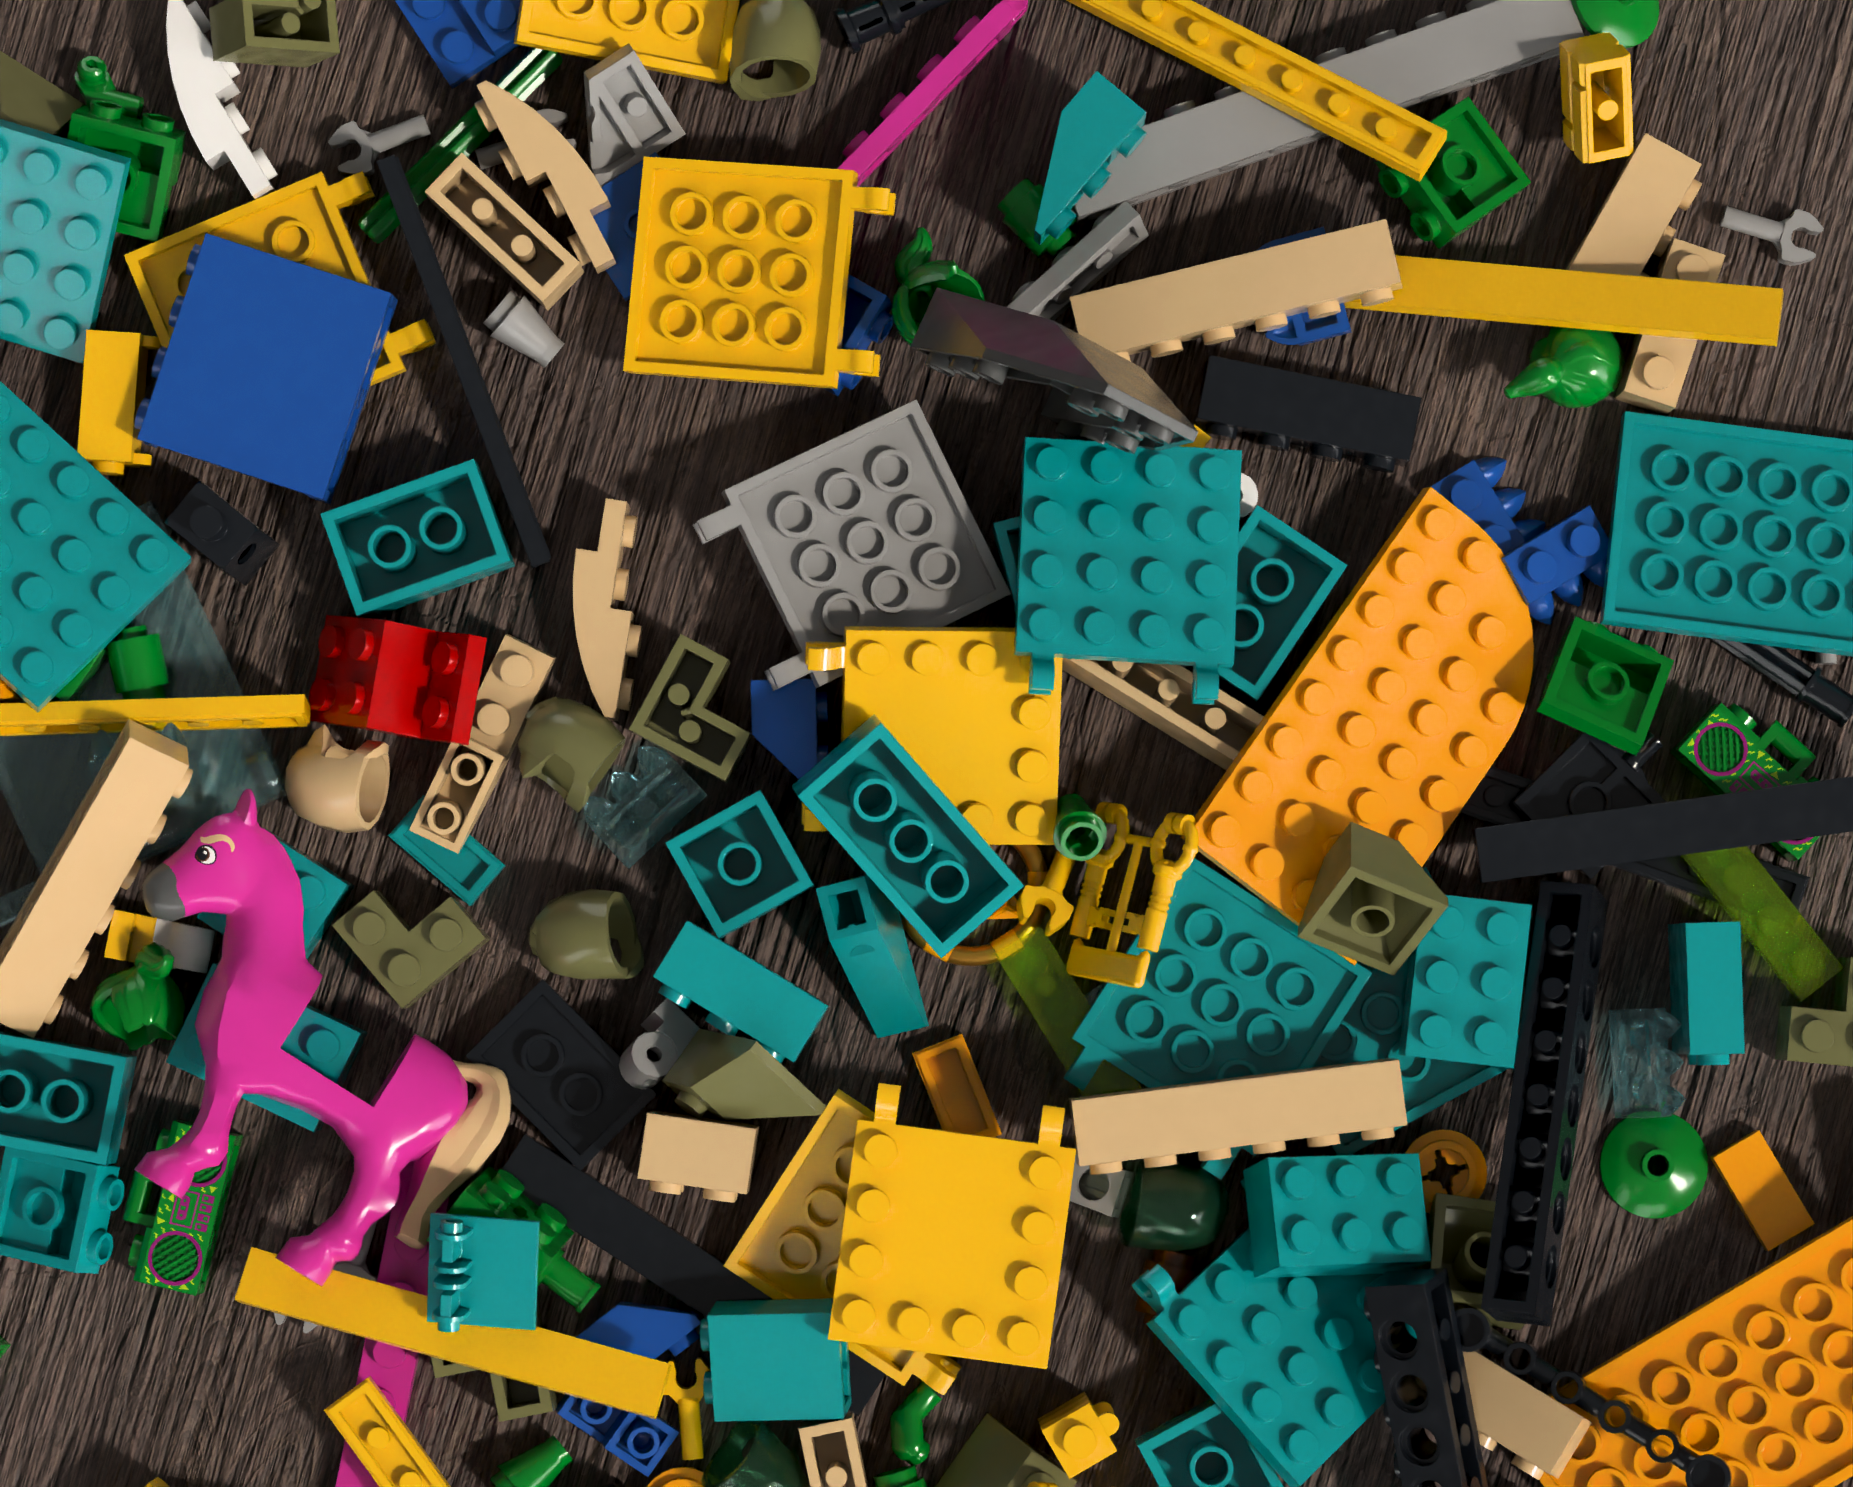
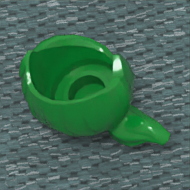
(919, 281)
(1571, 368)
(141, 1000)

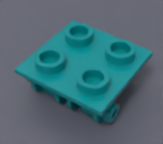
(482, 1272)

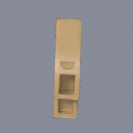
(542, 153)
(605, 633)
(473, 770)

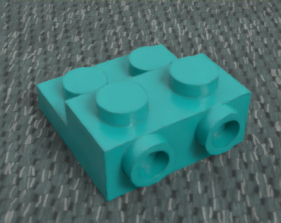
(57, 1210)

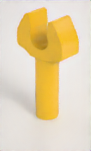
(1049, 894)
(689, 1409)

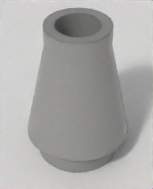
(523, 329)

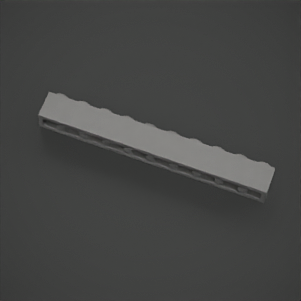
(1403, 69)

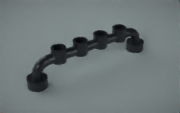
(1701, 1471)

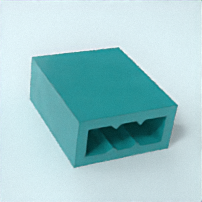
(1706, 991)
(774, 1361)

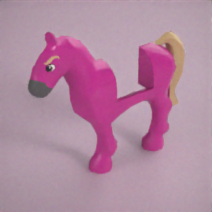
(249, 1013)

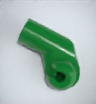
(95, 83)
(907, 1425)

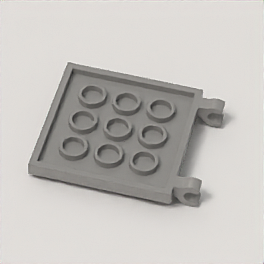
(861, 537)

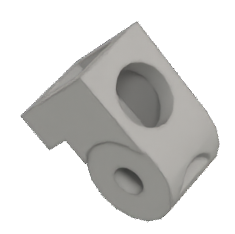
(656, 1051)
(1100, 1191)

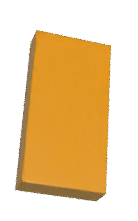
(956, 1088)
(1762, 1190)

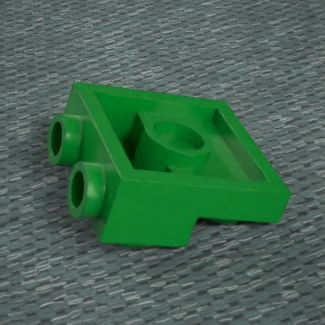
(154, 165)
(1464, 180)
(1605, 685)

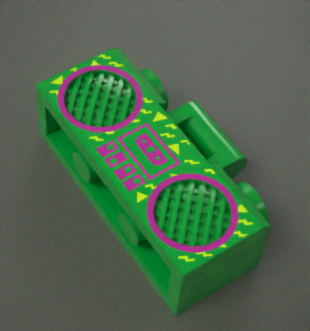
(1734, 759)
(184, 1231)

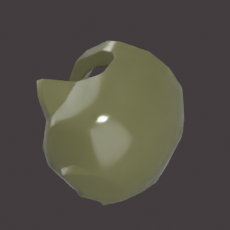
(776, 32)
(568, 748)
(576, 931)

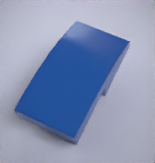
(627, 1435)

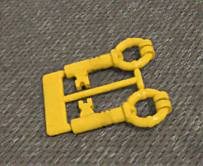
(1112, 965)

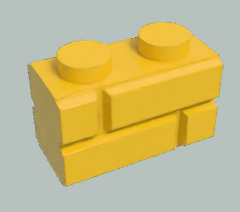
(1596, 97)

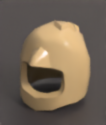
(338, 785)

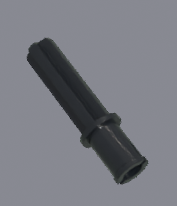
(1797, 678)

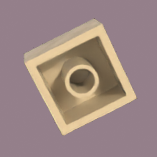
(698, 1154)

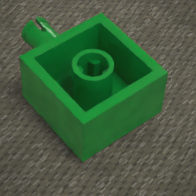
(501, 1196)

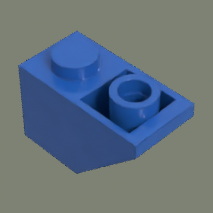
(788, 722)
(644, 1329)

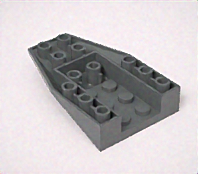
(1093, 389)

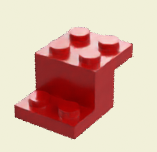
(397, 679)

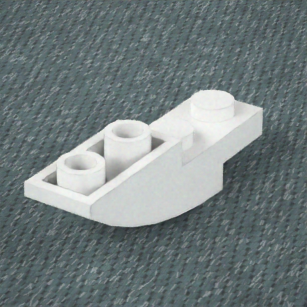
(202, 90)

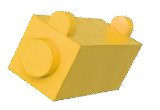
(110, 399)
(1080, 1433)

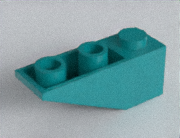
(1088, 138)
(873, 954)

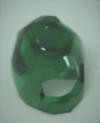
(1173, 1208)
(765, 1465)

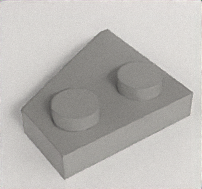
(624, 115)

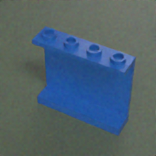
(266, 367)

